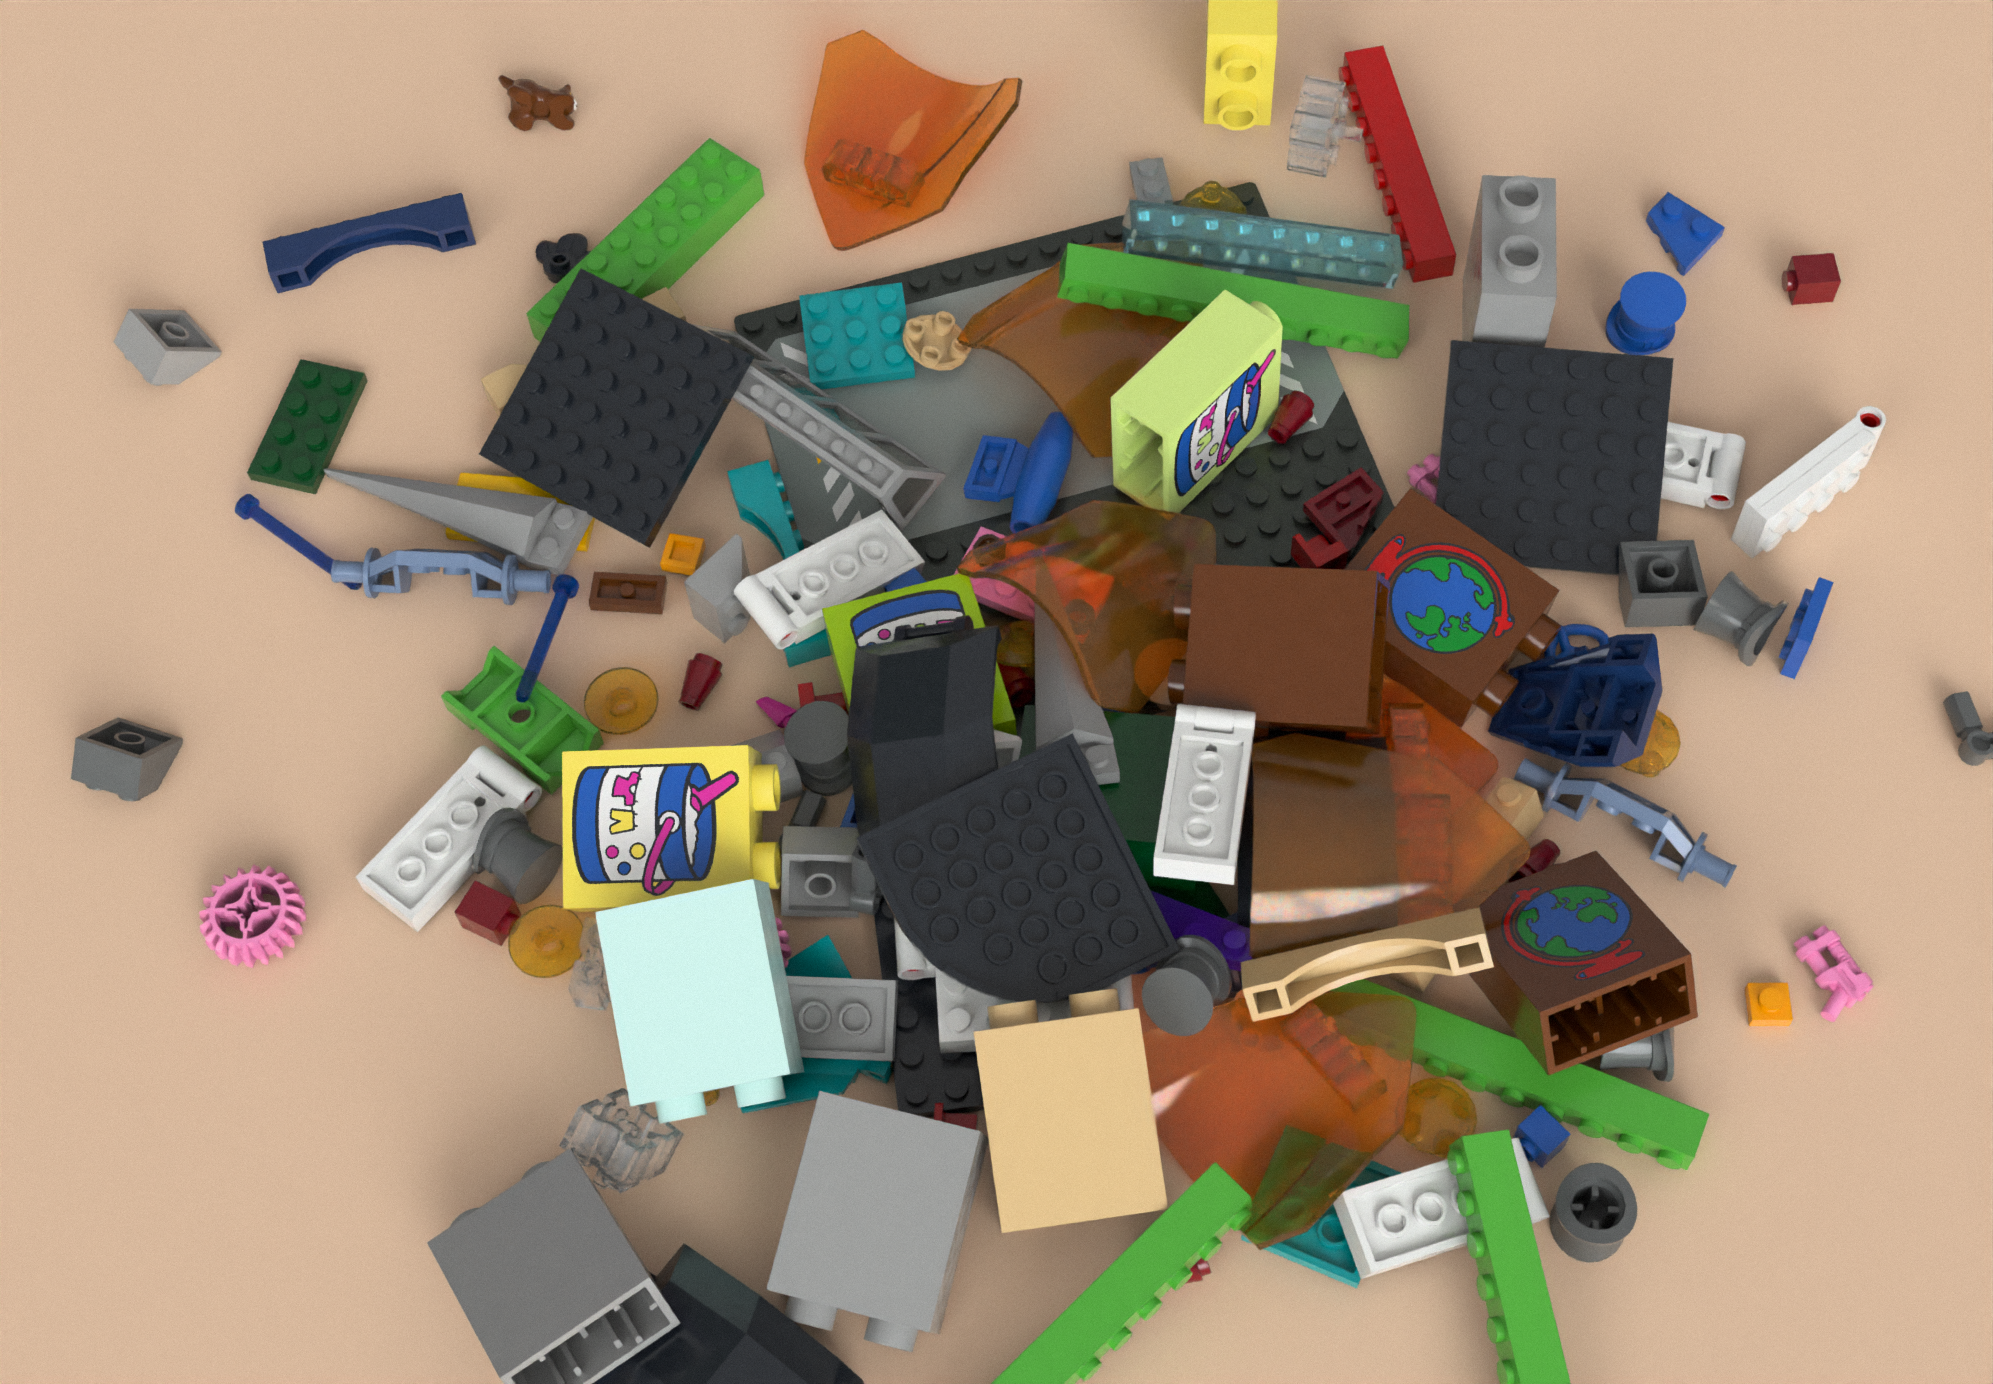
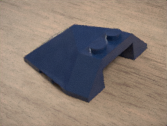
(1586, 705)

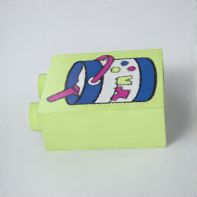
(1197, 403)

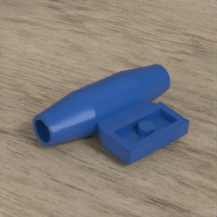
(1027, 474)

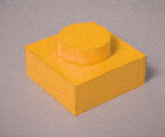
(682, 554)
(1768, 1004)

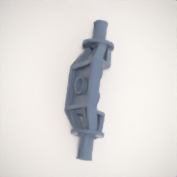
(454, 562)
(1646, 817)

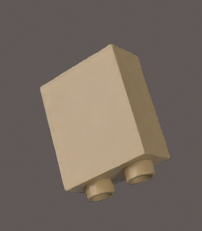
(1069, 1113)

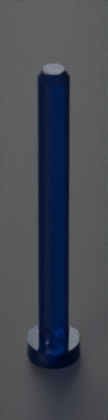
(248, 507)
(565, 588)

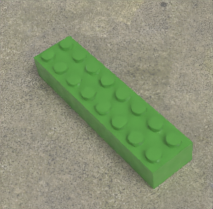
(667, 229)

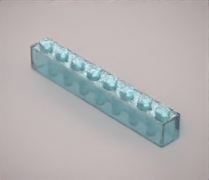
(1261, 244)

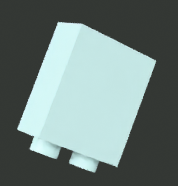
(700, 998)

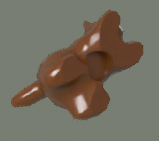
(537, 102)

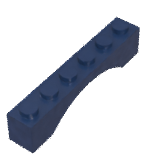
(304, 256)

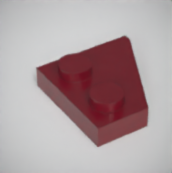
(1345, 508)

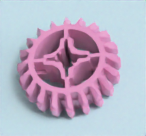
(263, 925)

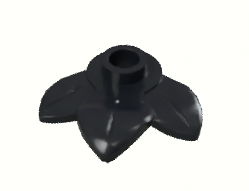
(563, 256)

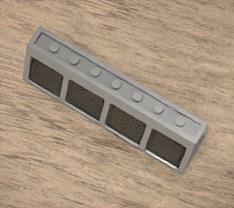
(834, 433)

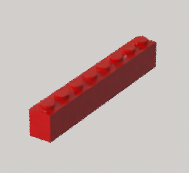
(1397, 164)

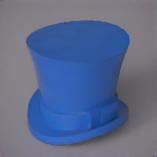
(1645, 314)

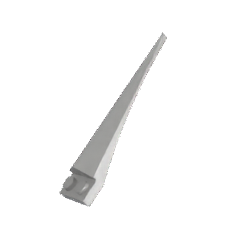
(527, 526)
(1065, 704)

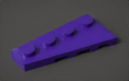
(1227, 936)

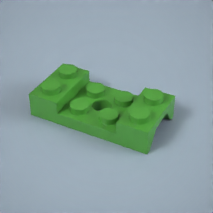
(534, 744)

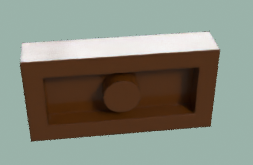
(628, 592)

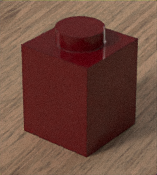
(1811, 279)
(487, 913)

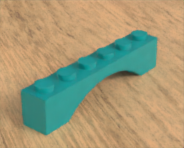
(760, 505)

